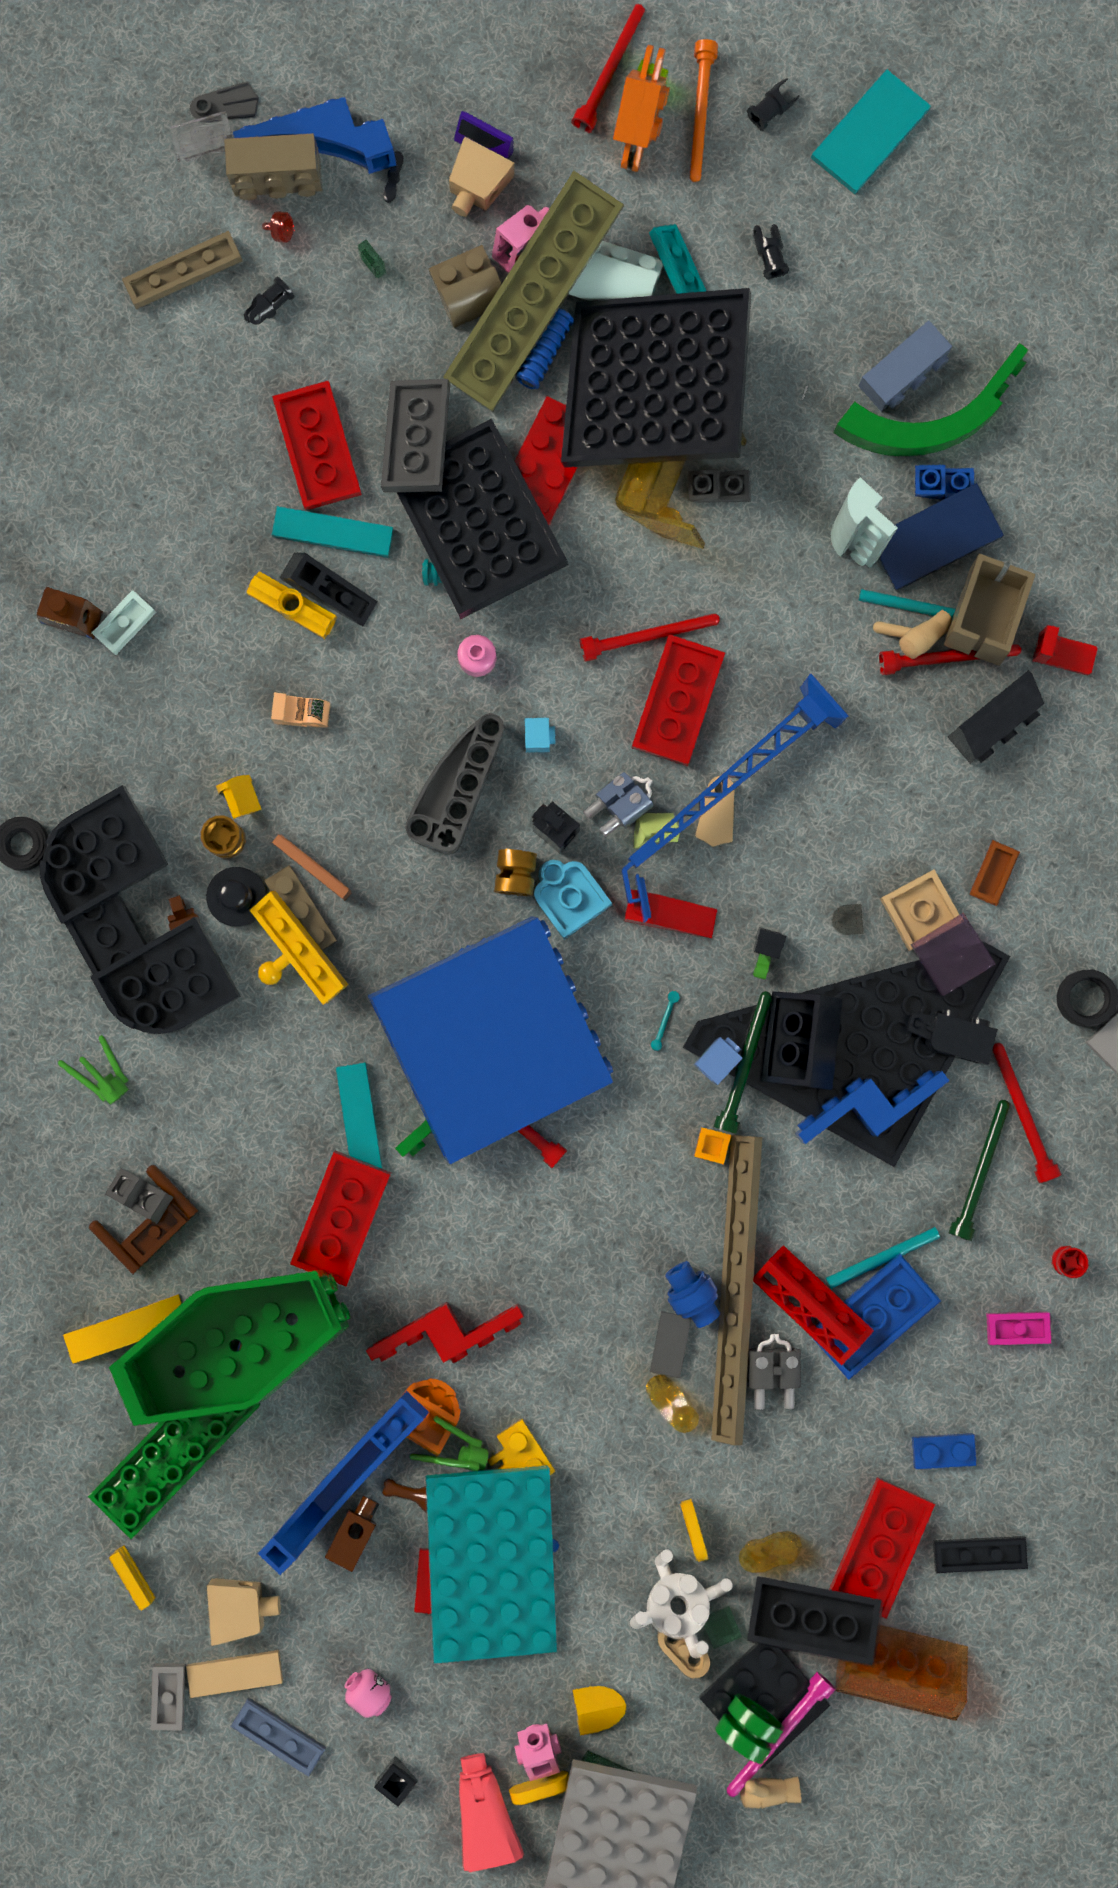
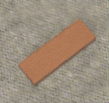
(312, 867)

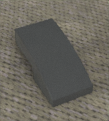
(139, 1195)

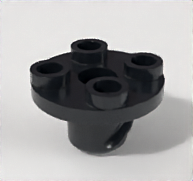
(233, 895)

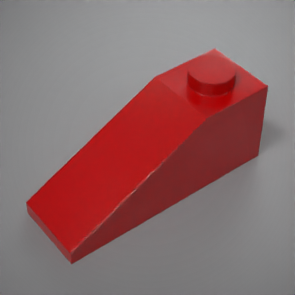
(673, 915)

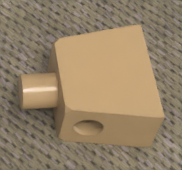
(478, 177)
(238, 1609)

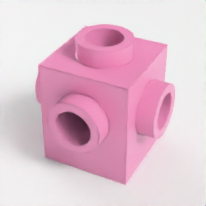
(538, 1751)

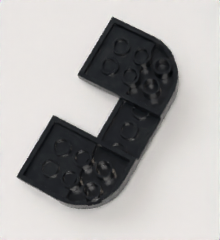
(144, 985)

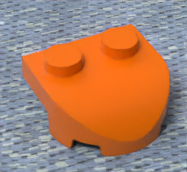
(440, 1402)

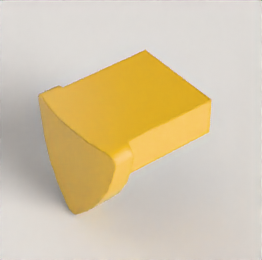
(240, 795)

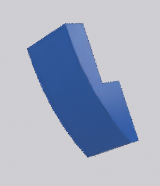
(941, 483)

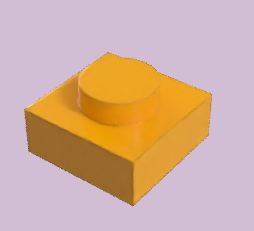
(712, 1145)

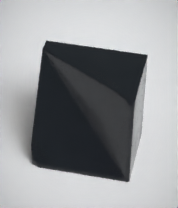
(395, 1782)

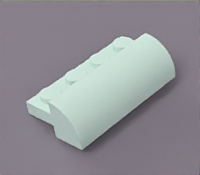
(617, 274)
(861, 526)

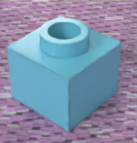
(538, 735)

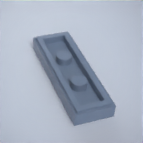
(278, 1737)

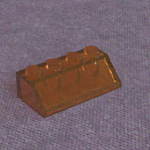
(911, 1674)

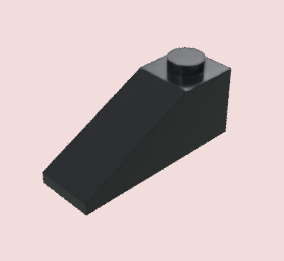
(328, 588)

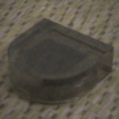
(848, 920)

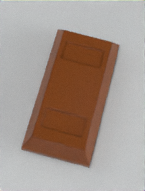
(994, 873)

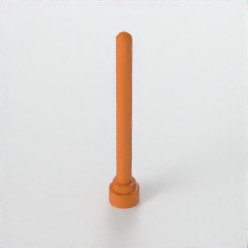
(705, 53)

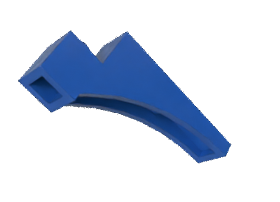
(334, 134)

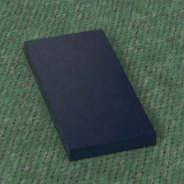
(939, 537)

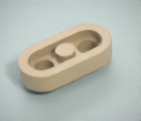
(679, 1654)

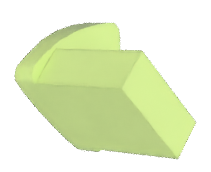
(649, 825)

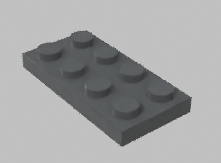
(415, 435)

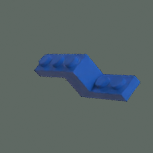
(871, 1105)

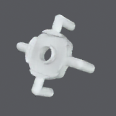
(695, 1599)

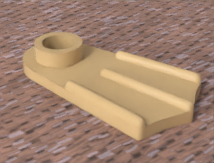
(716, 824)

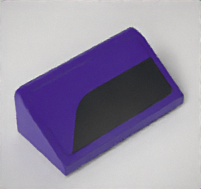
(483, 134)

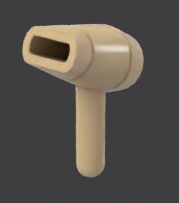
(920, 638)
(770, 1792)

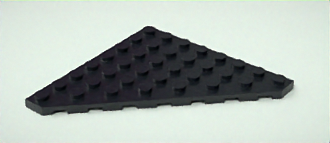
(869, 1045)

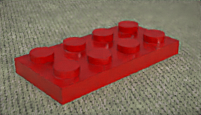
(316, 445)
(541, 458)
(678, 700)
(340, 1217)
(883, 1544)

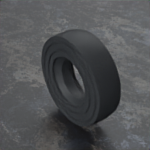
(33, 857)

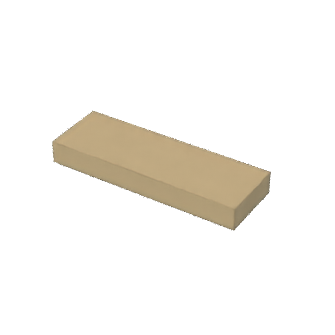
(234, 1673)

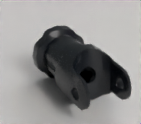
(769, 107)
(771, 252)
(266, 304)

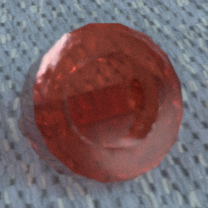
(280, 226)

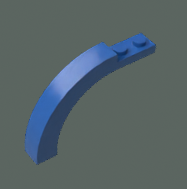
(342, 1482)

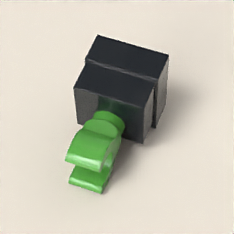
(768, 945)

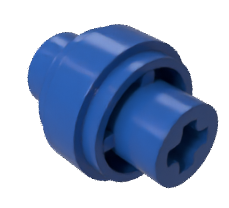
(692, 1294)

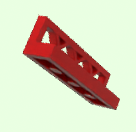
(815, 1301)

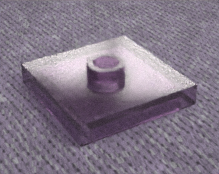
(952, 954)

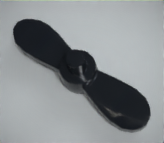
(393, 178)

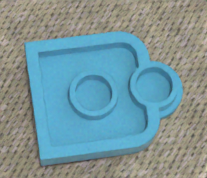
(569, 896)

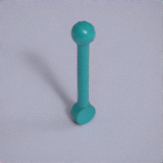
(673, 997)

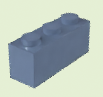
(906, 367)

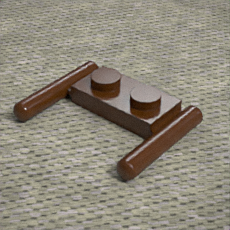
(149, 1236)

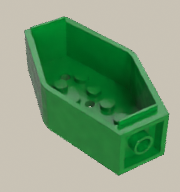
(200, 1341)

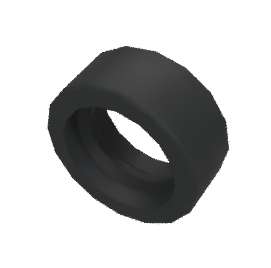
(1110, 997)

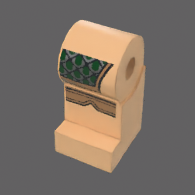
(300, 711)

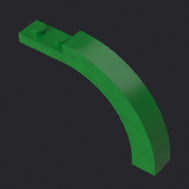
(922, 438)

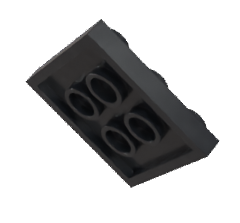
(771, 1681)

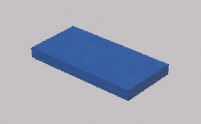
(890, 1306)

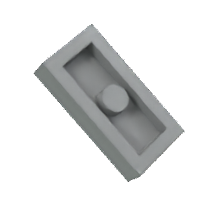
(168, 1696)

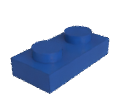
(944, 1451)

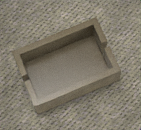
(273, 166)
(989, 610)

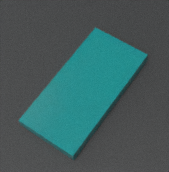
(870, 131)

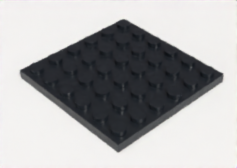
(657, 379)

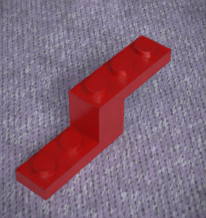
(446, 1333)

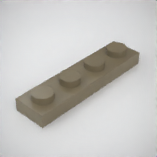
(182, 269)

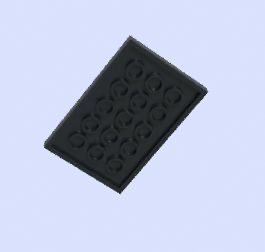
(483, 524)

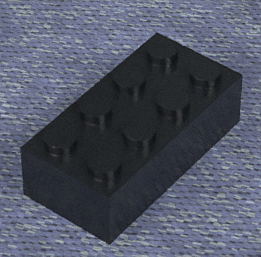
(815, 1621)

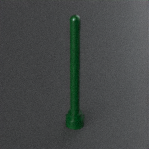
(728, 1119)
(964, 1226)

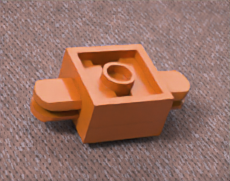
(640, 107)

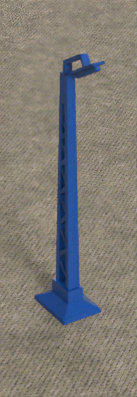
(813, 708)

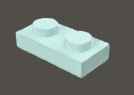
(124, 622)

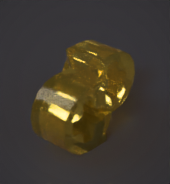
(662, 1393)
(757, 1553)

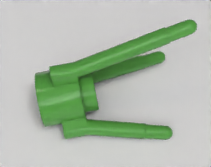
(109, 1087)
(470, 1458)

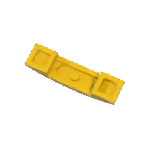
(118, 1331)

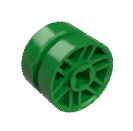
(749, 1728)

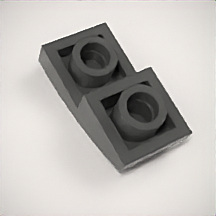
(719, 486)

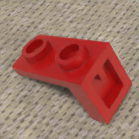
(1064, 652)

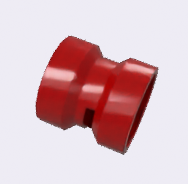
(1075, 1264)

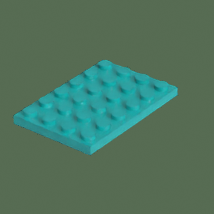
(491, 1564)

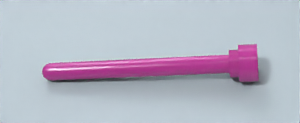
(818, 1689)

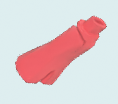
(486, 1825)

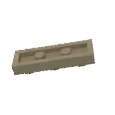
(299, 902)

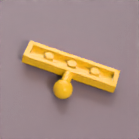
(297, 949)

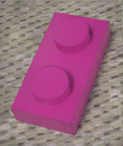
(1018, 1328)

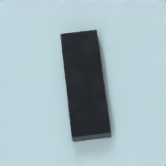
(980, 1554)

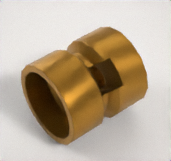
(223, 837)
(515, 872)

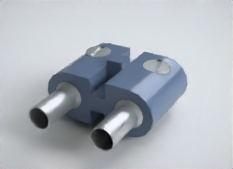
(623, 801)

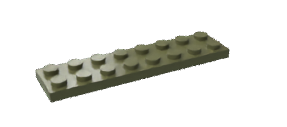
(533, 290)

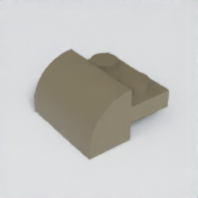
(466, 285)

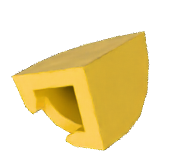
(598, 1708)

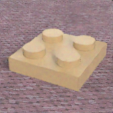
(919, 907)

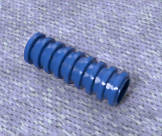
(545, 350)

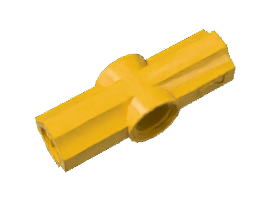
(277, 595)

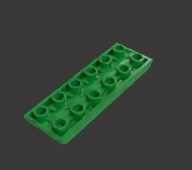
(162, 1466)

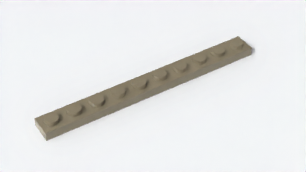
(736, 1289)

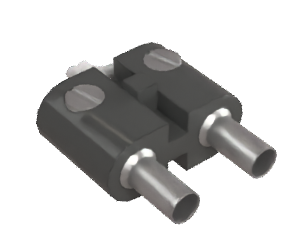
(774, 1369)

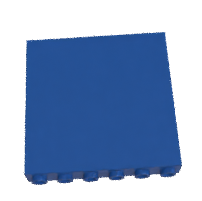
(492, 1038)

